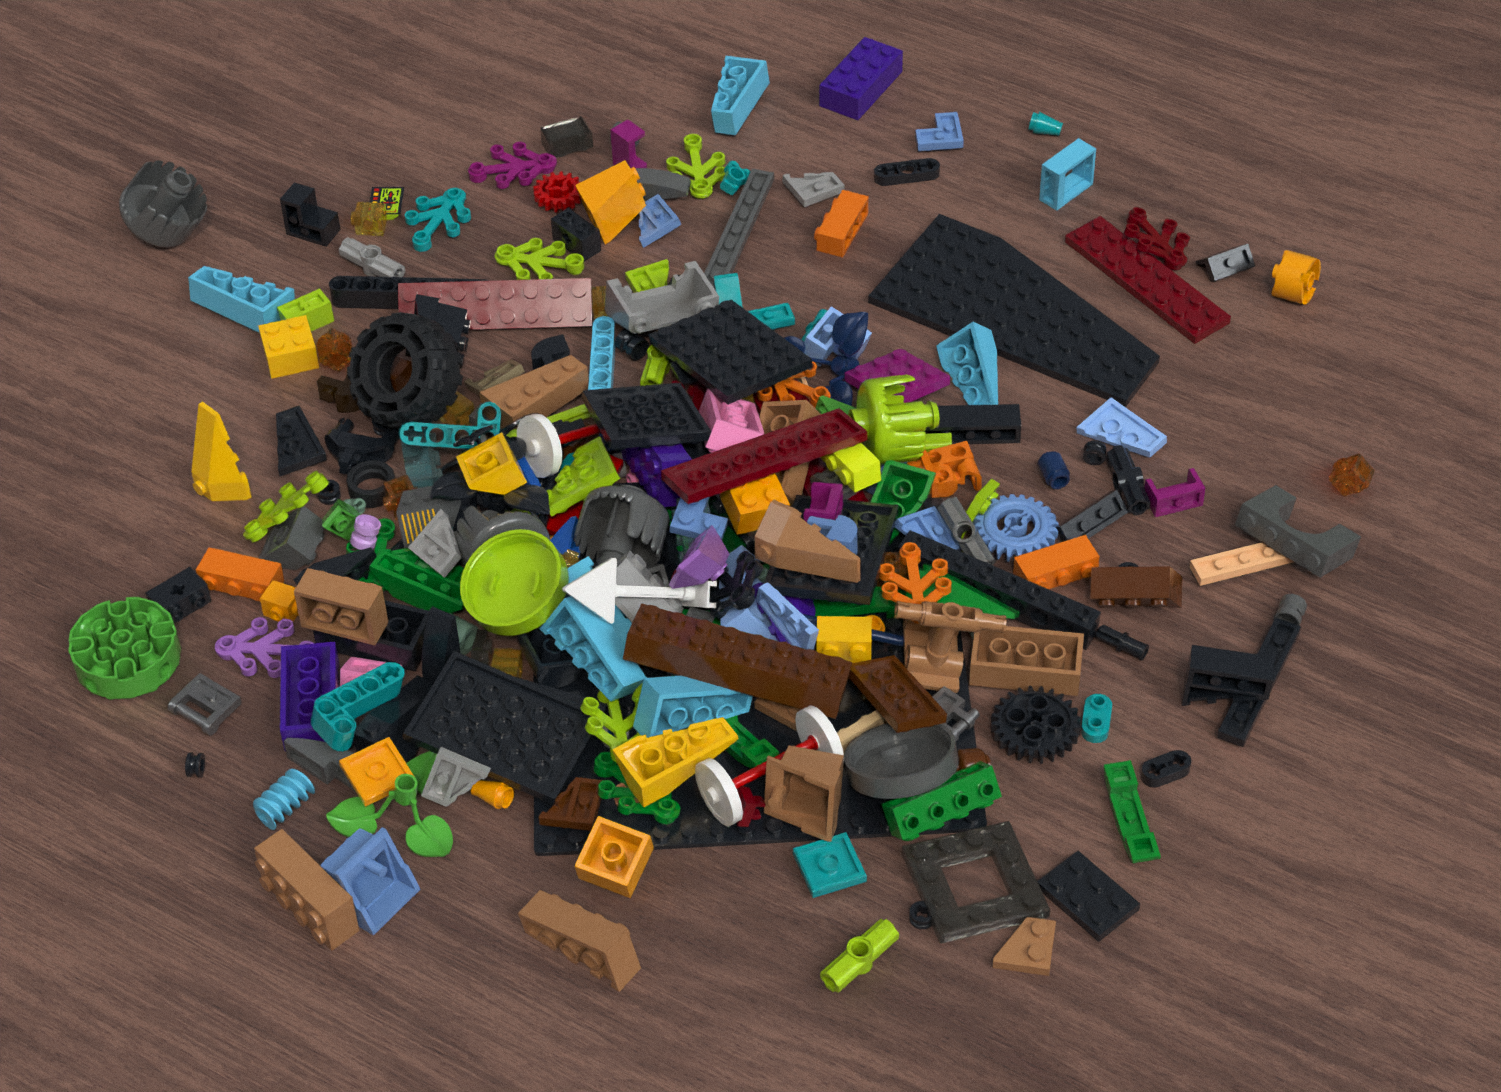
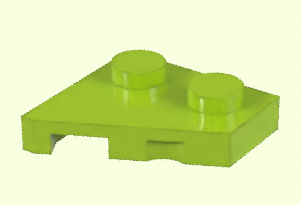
(648, 276)
(982, 501)

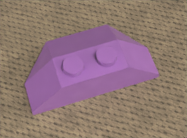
(702, 561)

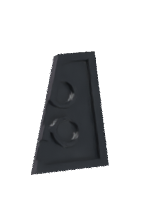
(297, 442)

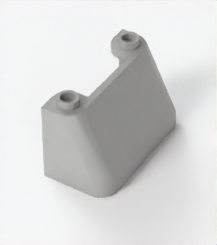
(662, 305)

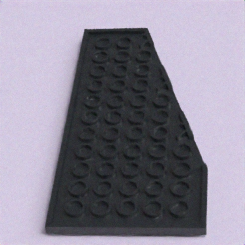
(1036, 321)

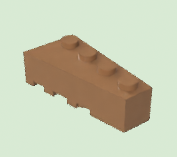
(582, 937)

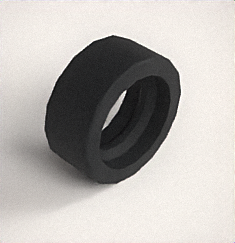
(365, 471)

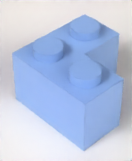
(819, 341)

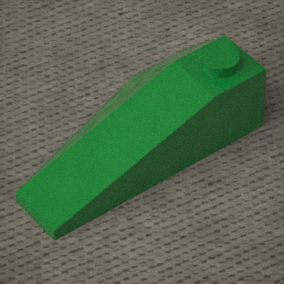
(904, 487)
(968, 596)

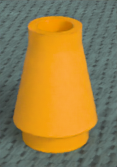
(494, 793)

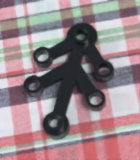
(740, 594)

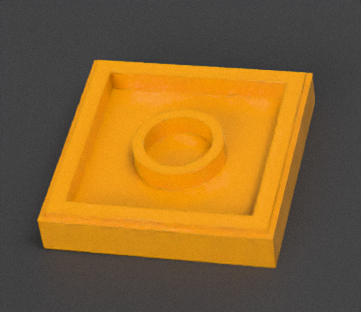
(374, 770)

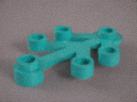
(451, 199)

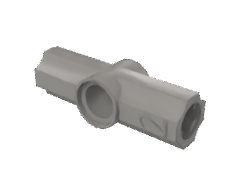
(370, 259)

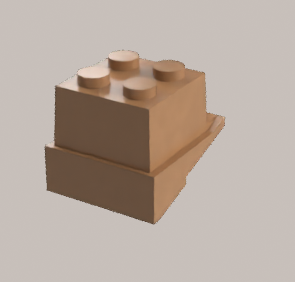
(805, 790)

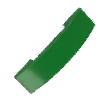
(878, 604)
(748, 748)
(1129, 813)

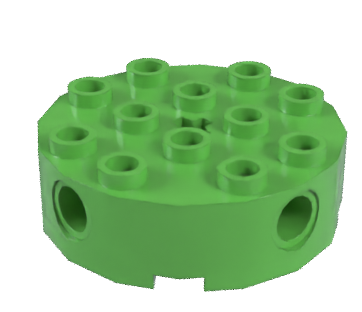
(124, 648)

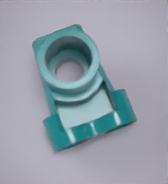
(733, 177)

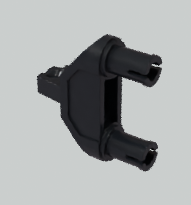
(353, 449)

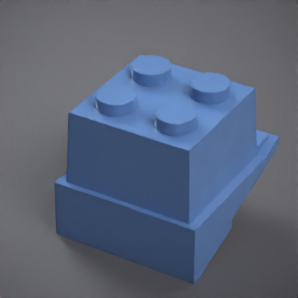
(374, 877)

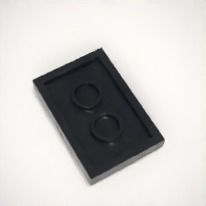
(1088, 896)

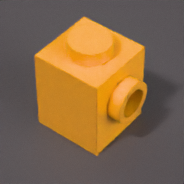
(279, 602)

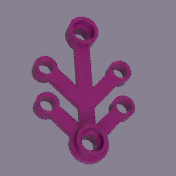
(542, 163)

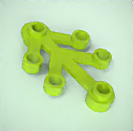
(700, 186)
(510, 256)
(275, 514)
(614, 723)

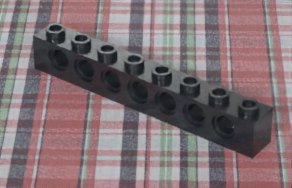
(1036, 604)

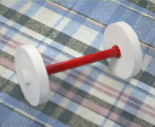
(544, 443)
(721, 791)

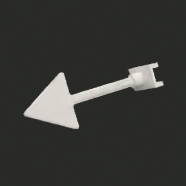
(599, 589)

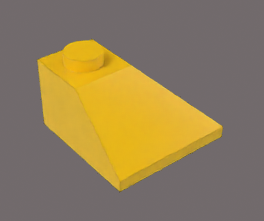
(492, 467)

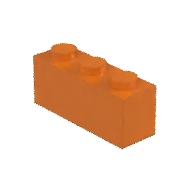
(841, 223)
(1058, 563)
(238, 573)

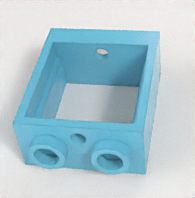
(1056, 188)

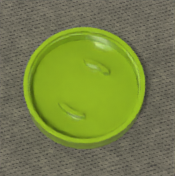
(514, 582)

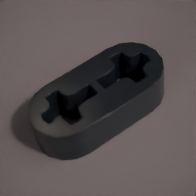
(1167, 770)

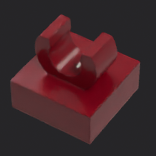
(749, 804)

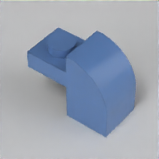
(841, 529)

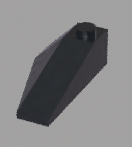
(393, 718)

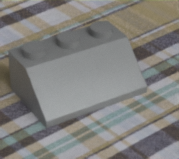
(633, 572)

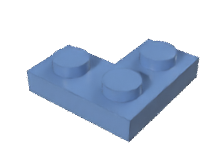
(945, 135)
(692, 521)

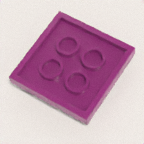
(900, 363)

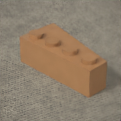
(537, 391)

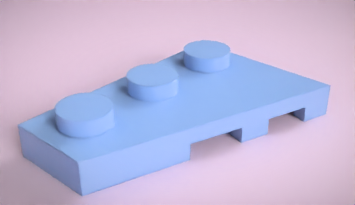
(1119, 426)
(787, 618)

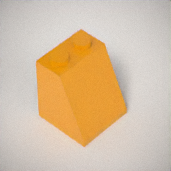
(612, 199)

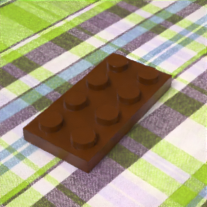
(896, 694)

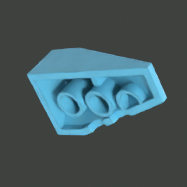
(972, 363)

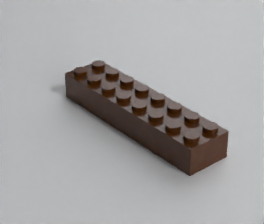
(737, 660)

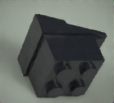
(450, 317)

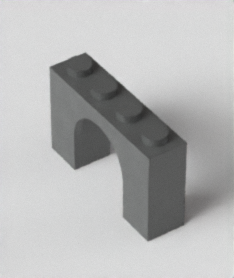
(1319, 553)

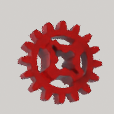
(557, 191)

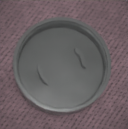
(901, 763)

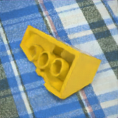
(214, 461)
(665, 761)

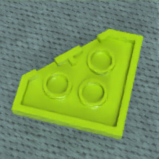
(588, 471)

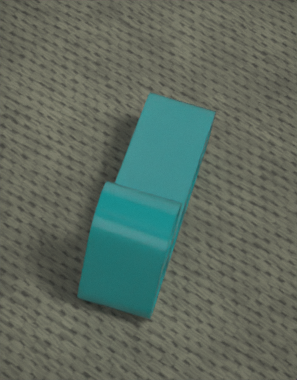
(449, 429)
(336, 710)

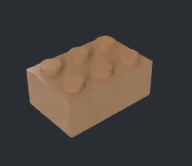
(341, 606)

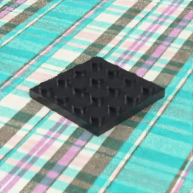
(646, 416)

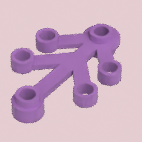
(232, 647)

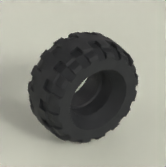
(433, 374)

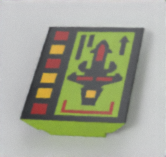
(391, 197)

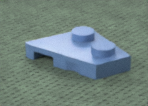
(656, 220)

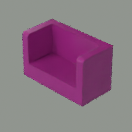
(623, 144)
(1176, 497)
(825, 501)

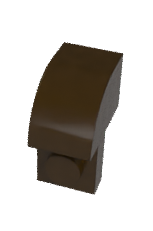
(337, 392)

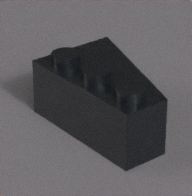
(1227, 675)

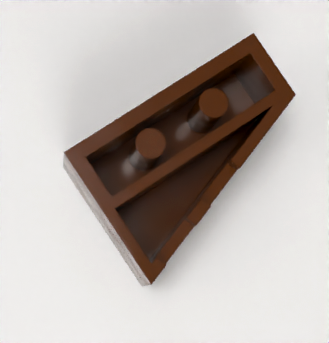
(1136, 586)

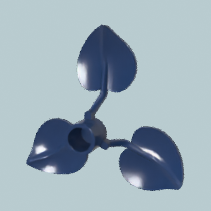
(849, 333)

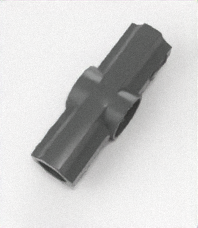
(958, 523)

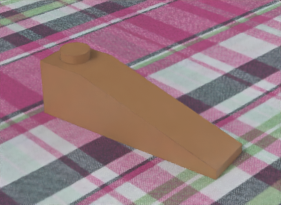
(795, 545)

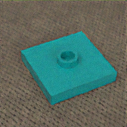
(829, 865)

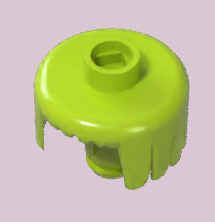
(891, 424)

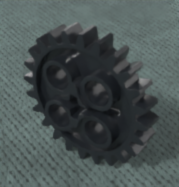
(1035, 724)

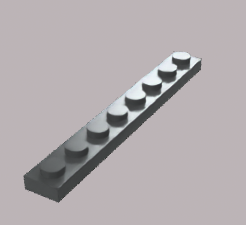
(740, 224)

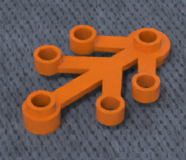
(780, 388)
(911, 556)

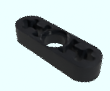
(885, 173)

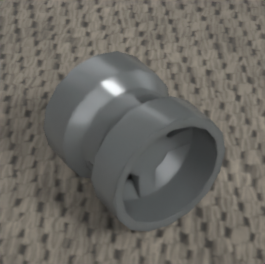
(1291, 608)

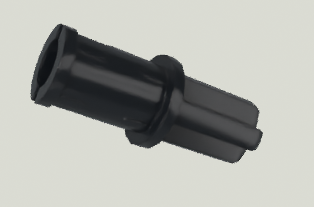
(1122, 642)

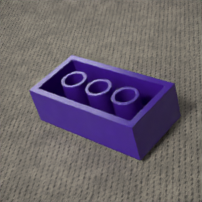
(860, 78)
(647, 466)
(305, 676)

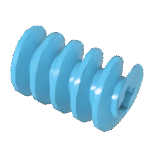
(281, 796)

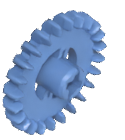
(1014, 537)

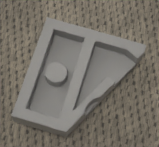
(814, 187)
(437, 544)
(452, 777)

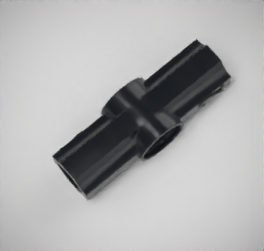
(1128, 480)

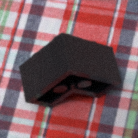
(306, 219)

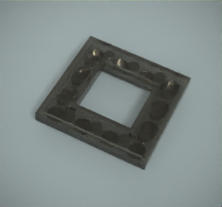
(954, 922)

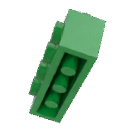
(963, 792)

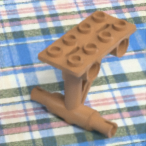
(932, 644)

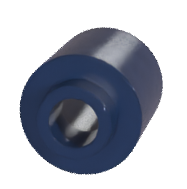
(1054, 469)

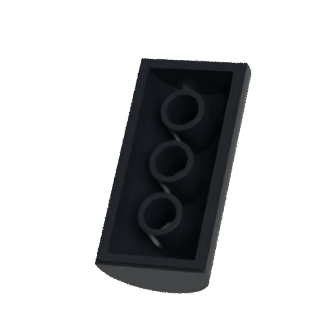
(546, 660)

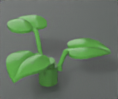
(427, 838)

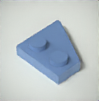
(929, 524)

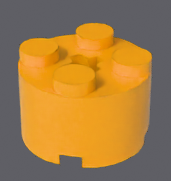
(1295, 277)

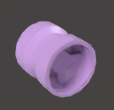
(365, 532)

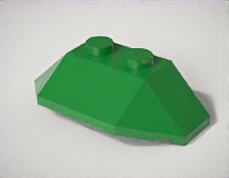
(416, 582)

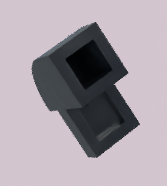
(549, 350)

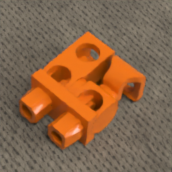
(951, 467)

